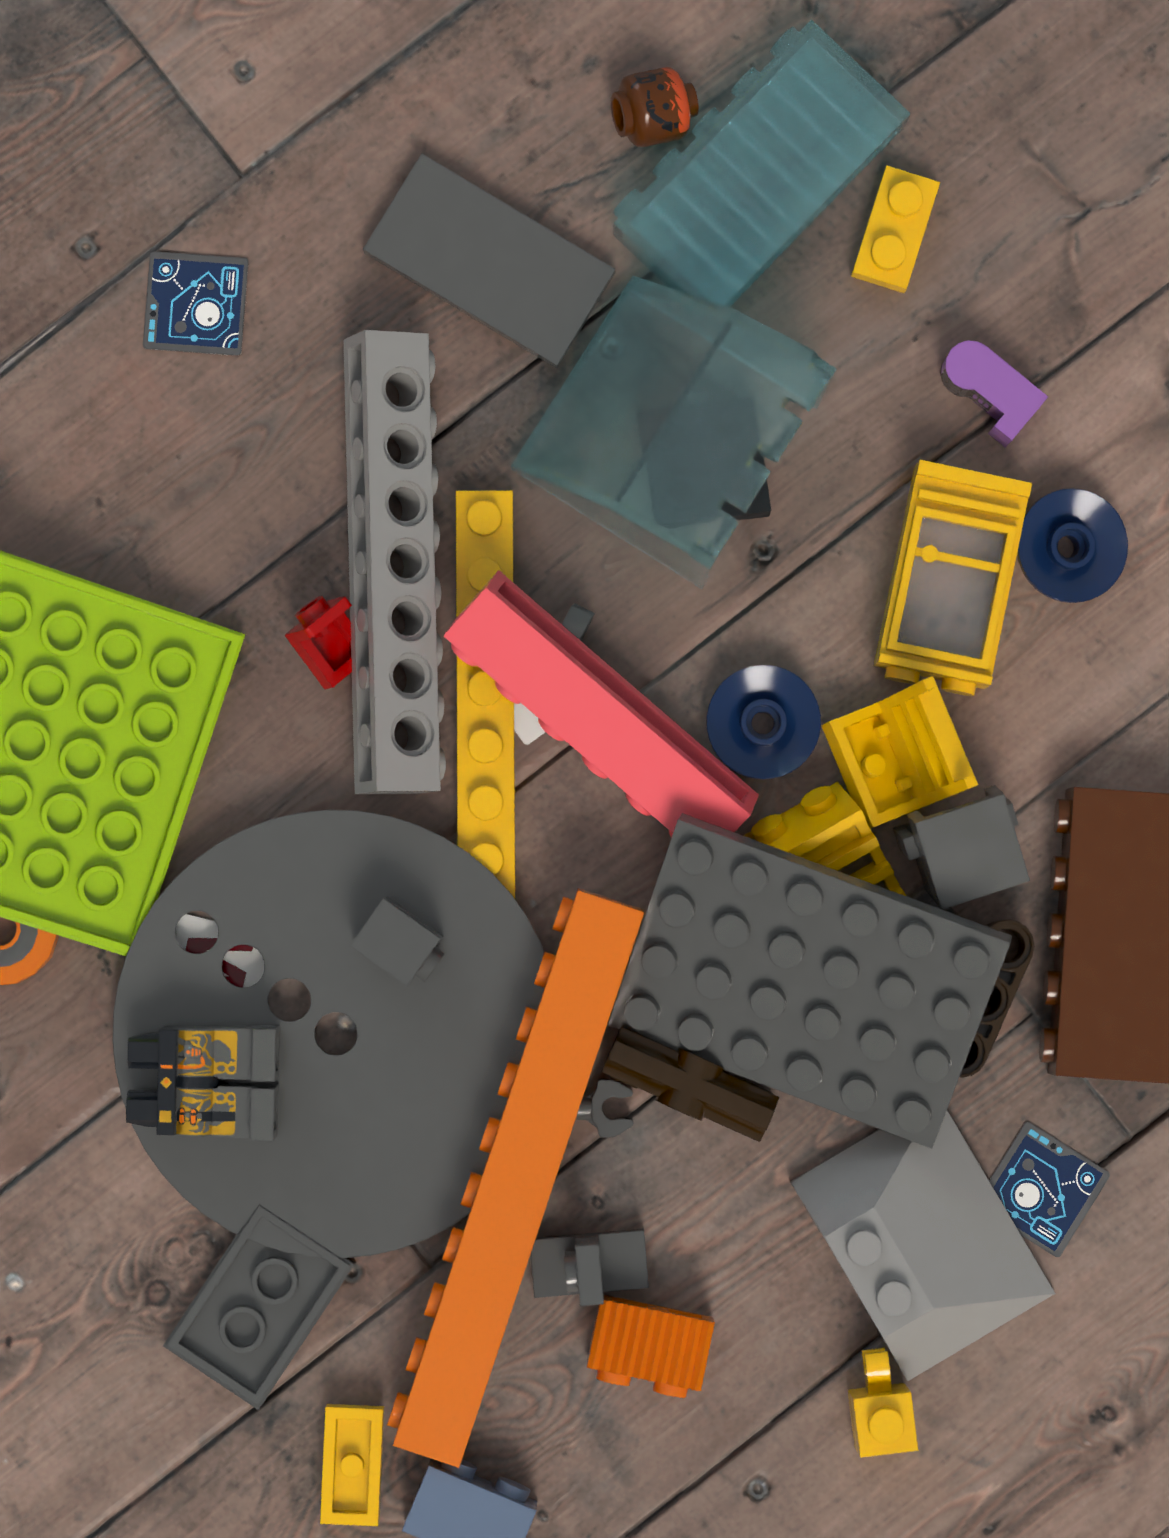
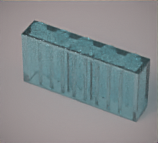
(759, 168)

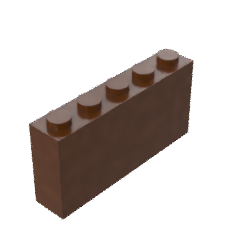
(1109, 938)

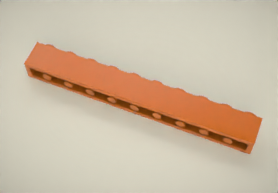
(517, 1177)

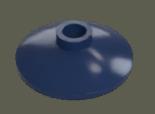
(1097, 541)
(771, 692)

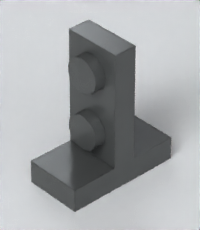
(589, 1264)

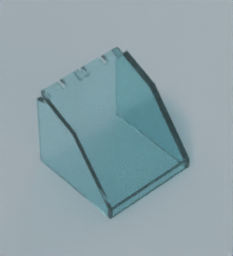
(669, 421)

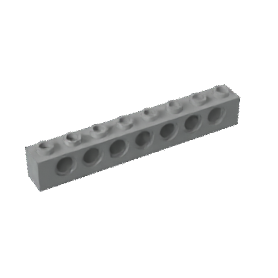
(375, 589)

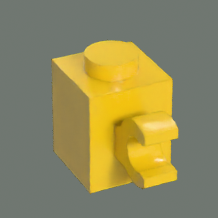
(881, 1411)

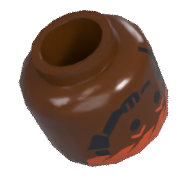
(654, 107)

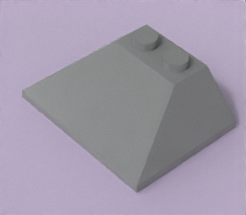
(922, 1243)

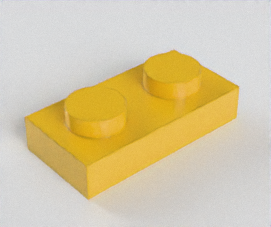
(895, 229)
(352, 1465)

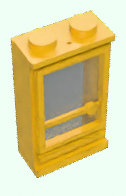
(951, 577)

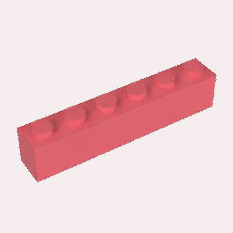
(595, 710)

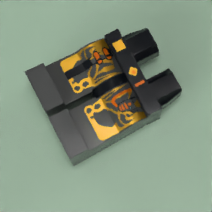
(190, 1086)

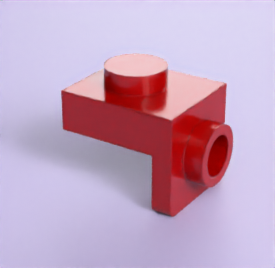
(324, 639)

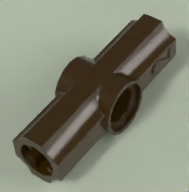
(690, 1084)

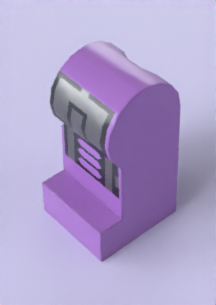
(993, 385)

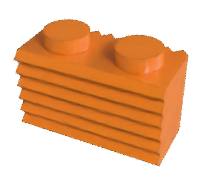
(650, 1345)

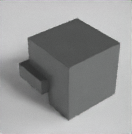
(965, 849)

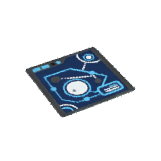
(195, 303)
(1046, 1188)

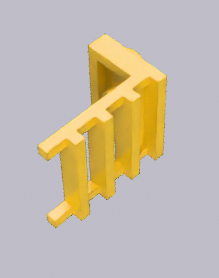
(900, 753)
(828, 831)

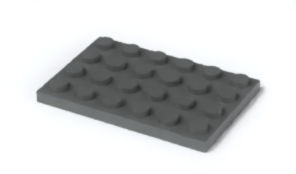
(809, 980)

